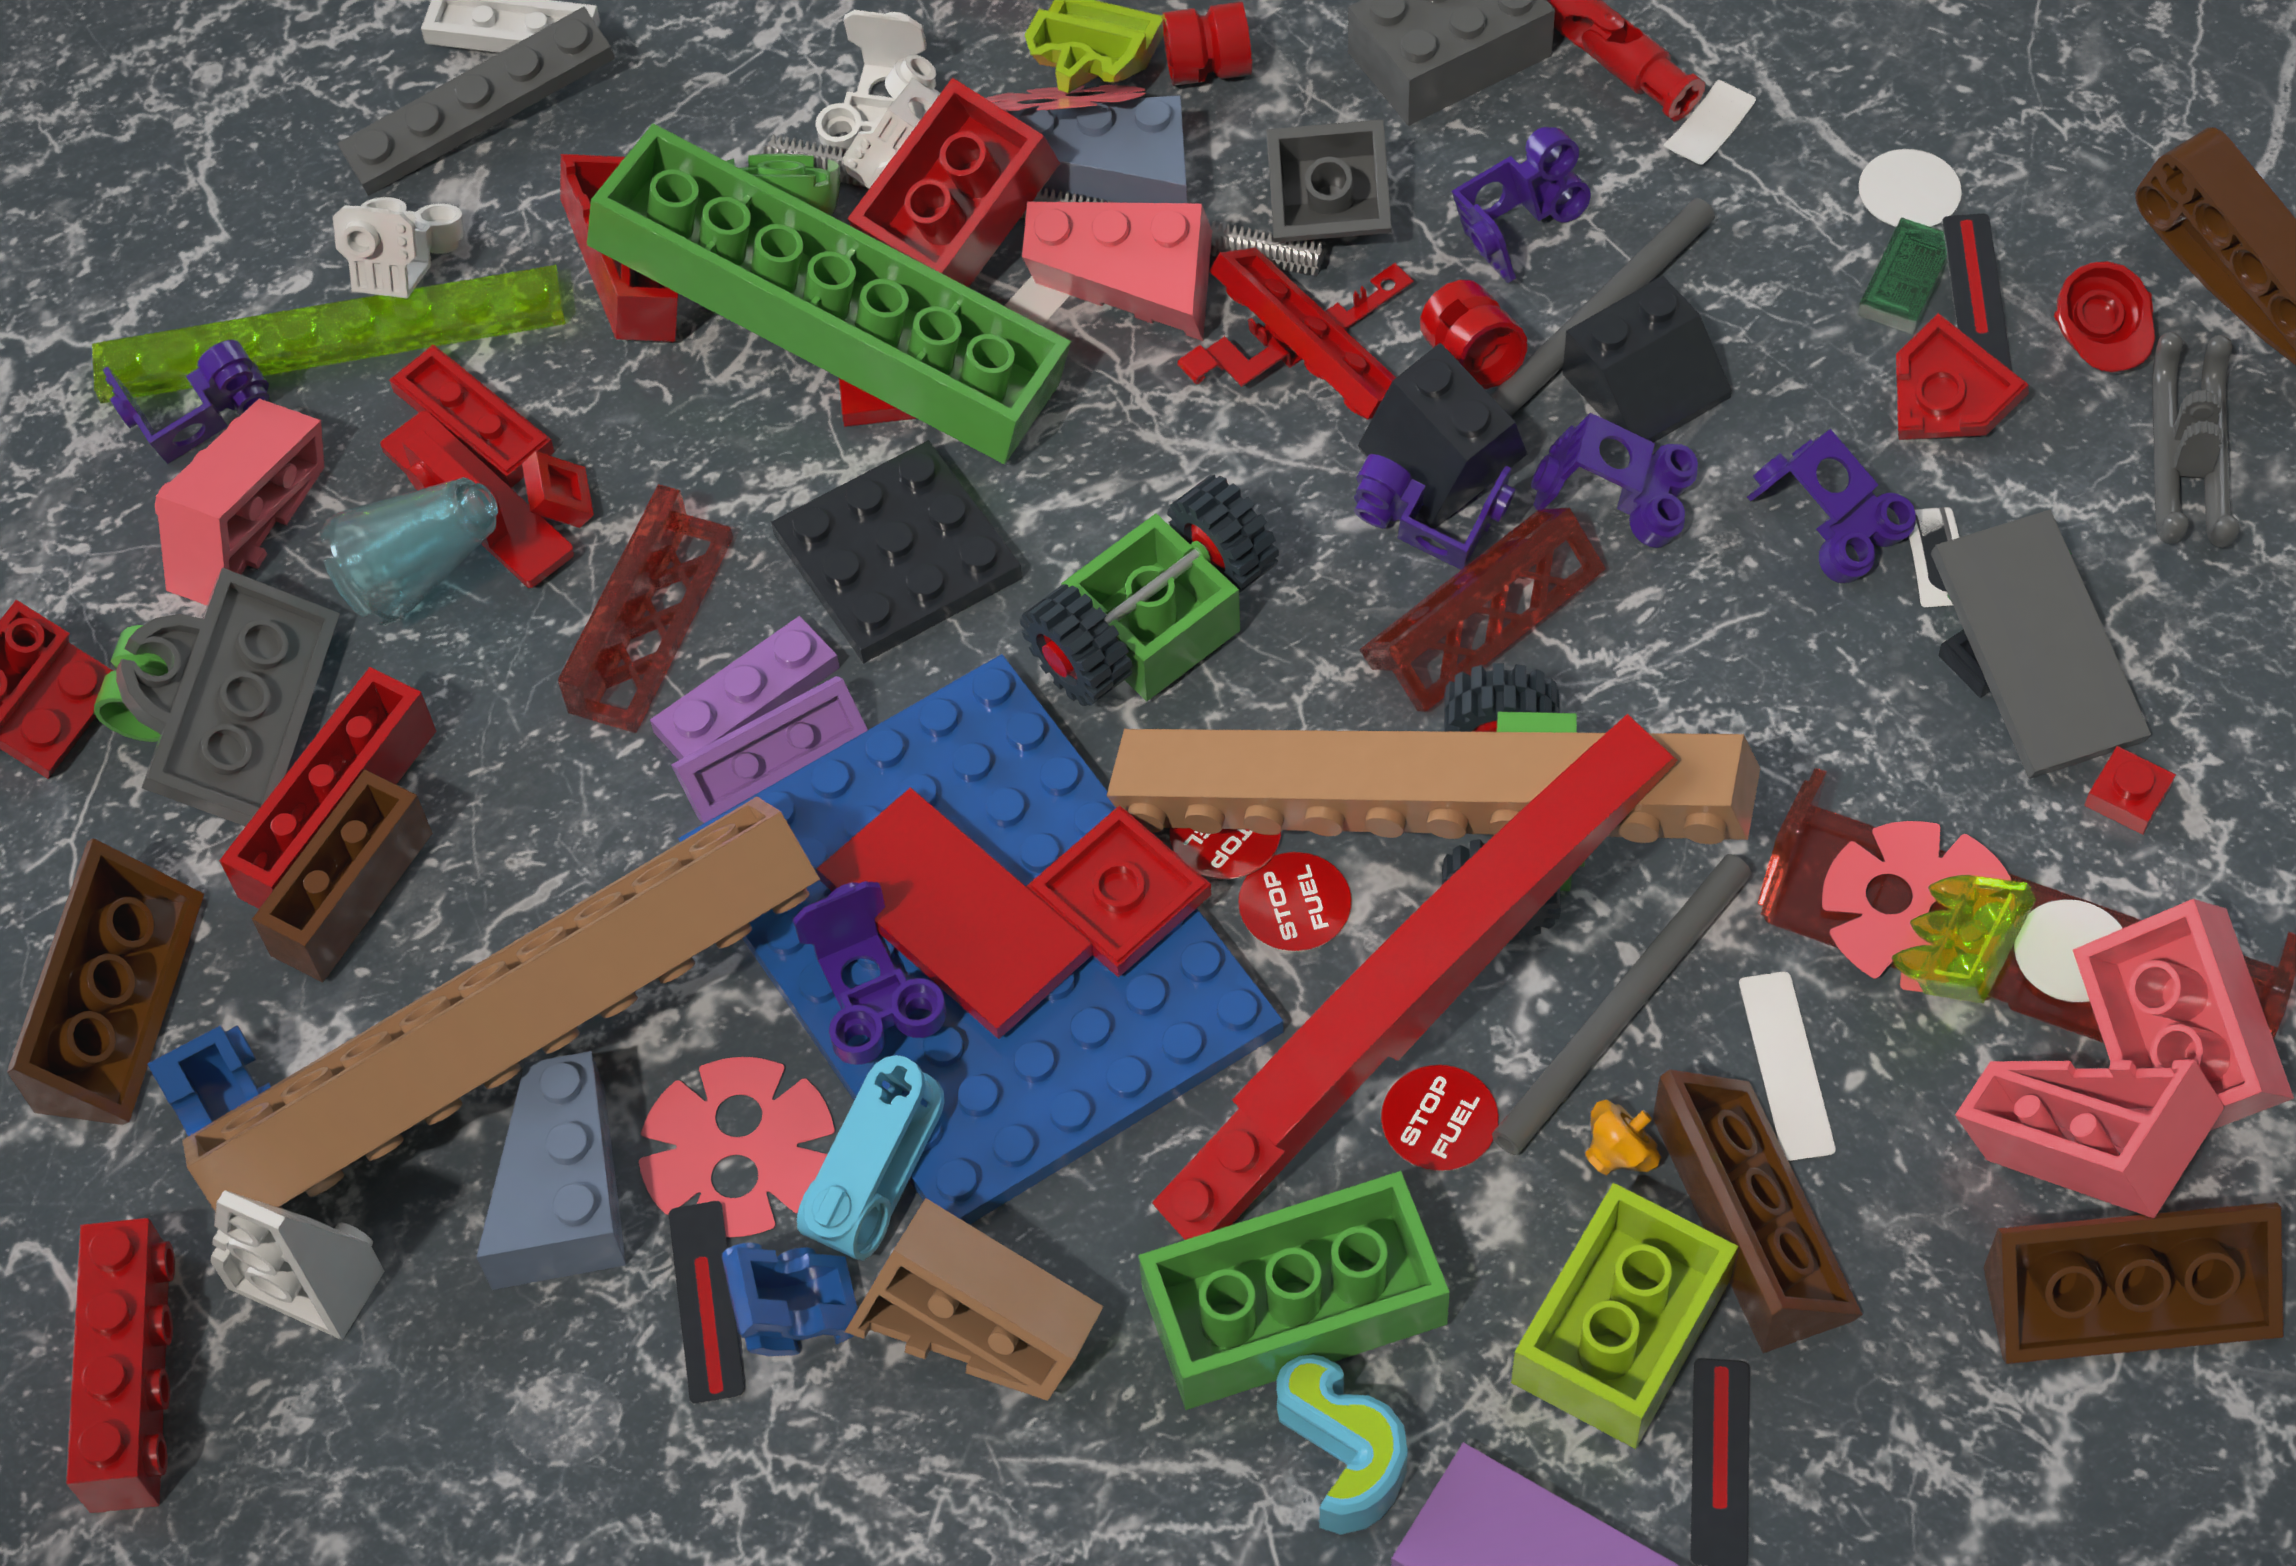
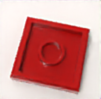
(1121, 889)

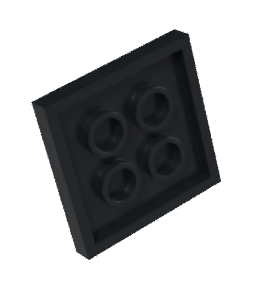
(896, 551)

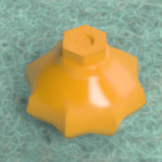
(1620, 1140)

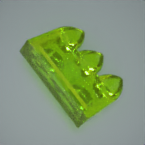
(1969, 938)

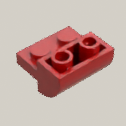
(44, 689)

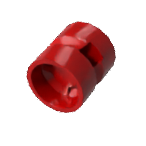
(1207, 43)
(1474, 331)

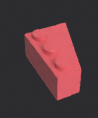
(1125, 256)
(234, 496)
(2094, 1131)

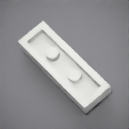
(492, 23)

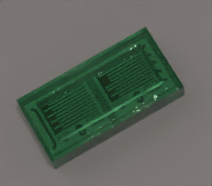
(1905, 276)

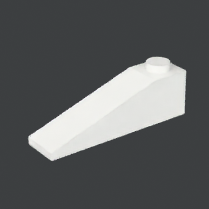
(294, 1262)

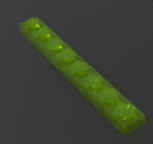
(339, 330)

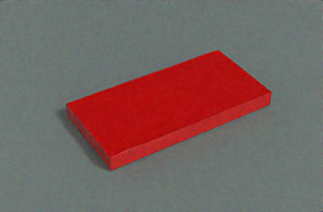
(959, 913)

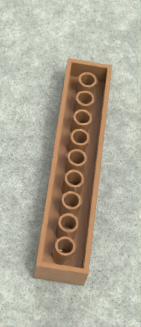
(503, 1011)

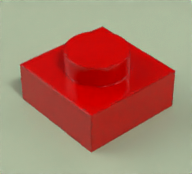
(557, 489)
(2130, 790)

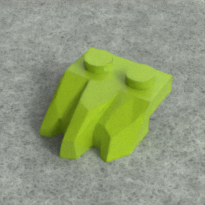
(1093, 41)

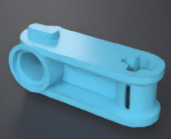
(871, 1159)

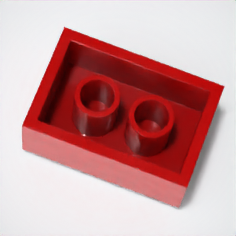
(956, 184)

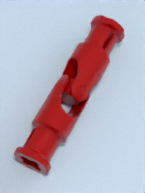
(1628, 54)

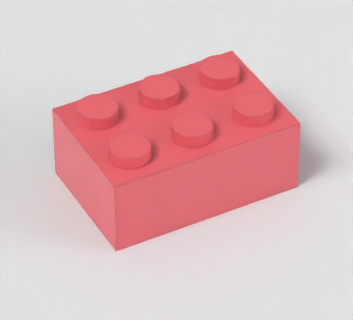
(2186, 994)

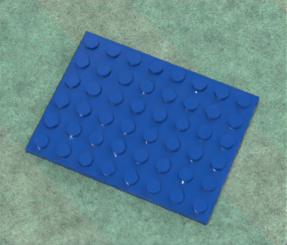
(1094, 1047)

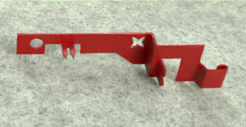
(1229, 358)

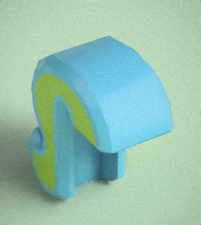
(1351, 1429)

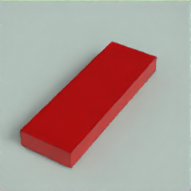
(471, 413)

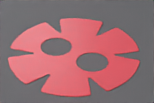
(1112, 93)
(1912, 854)
(690, 1124)

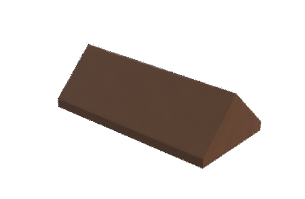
(104, 988)
(1753, 1199)
(2137, 1282)

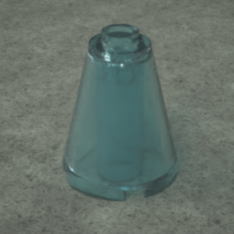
(405, 545)

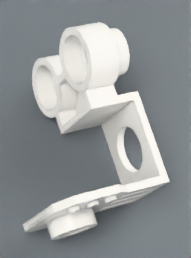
(882, 42)
(913, 89)
(392, 246)

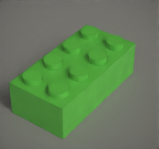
(1294, 1284)

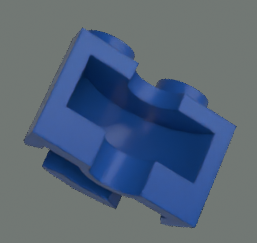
(207, 1077)
(788, 1297)

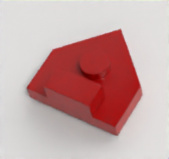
(1951, 385)

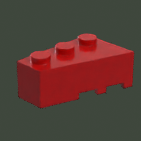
(633, 303)

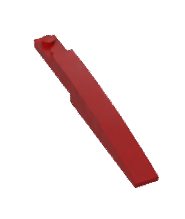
(1413, 977)

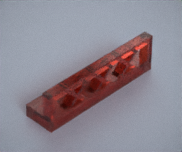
(1473, 587)
(624, 602)

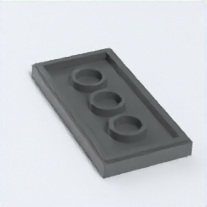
(2040, 644)

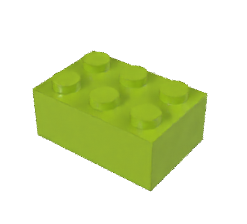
(1623, 1315)

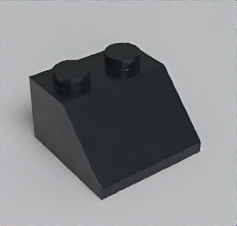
(1646, 362)
(1443, 433)

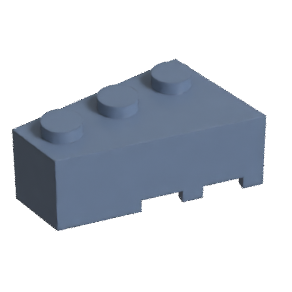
(1115, 150)
(555, 1181)

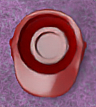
(2106, 316)

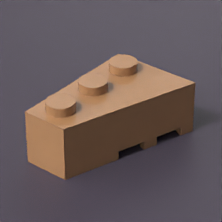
(978, 1304)

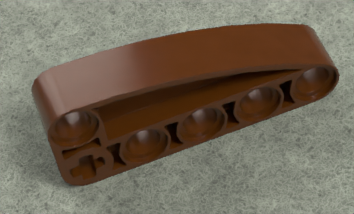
(2227, 232)

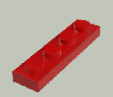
(1305, 328)

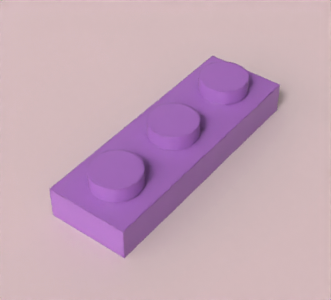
(747, 689)
(769, 748)

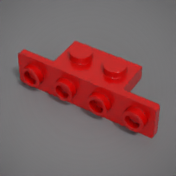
(521, 538)

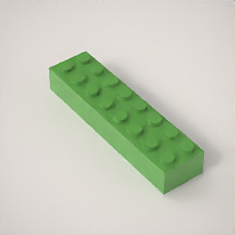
(827, 292)

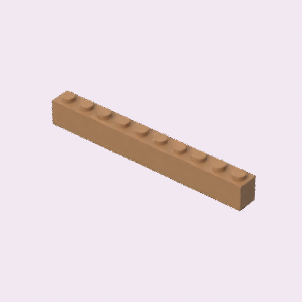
(1410, 782)

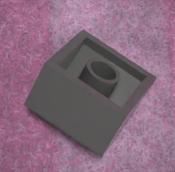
(1329, 181)

